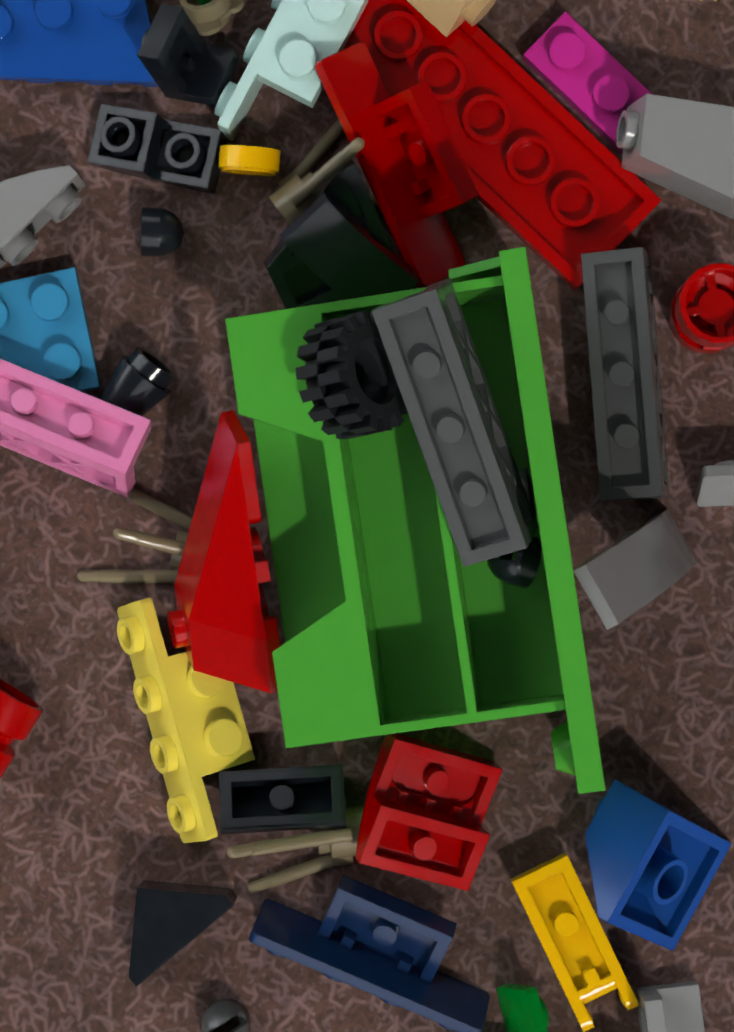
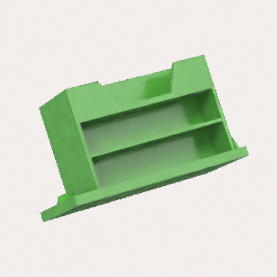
(366, 570)

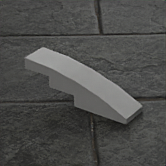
(635, 569)

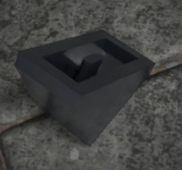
(169, 919)

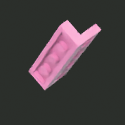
(70, 429)

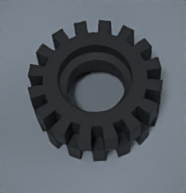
(349, 378)

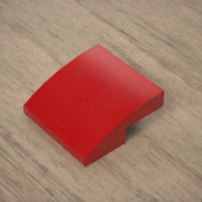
(426, 811)

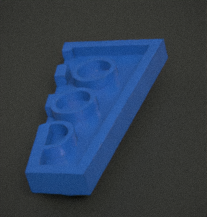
(74, 41)

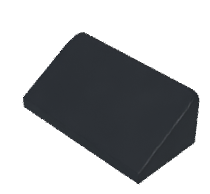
(282, 799)

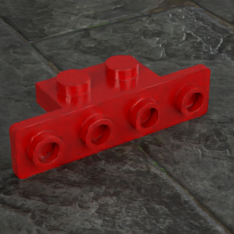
(405, 158)

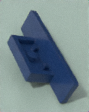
(378, 948)

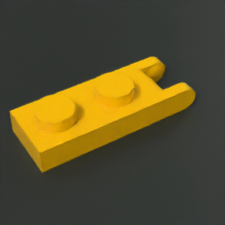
(572, 936)

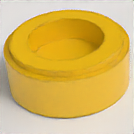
(249, 160)

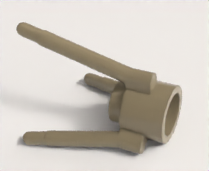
(301, 186)
(147, 540)
(338, 842)

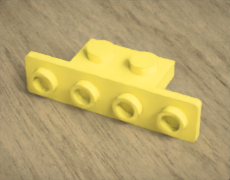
(190, 716)

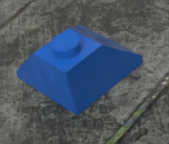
(649, 864)

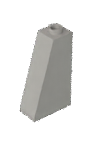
(681, 148)

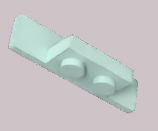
(287, 55)

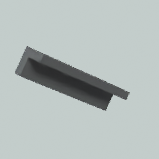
(625, 375)
(456, 423)

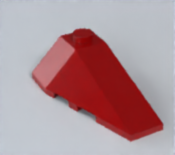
(218, 584)

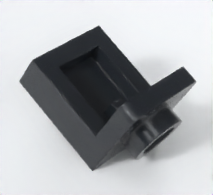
(182, 61)

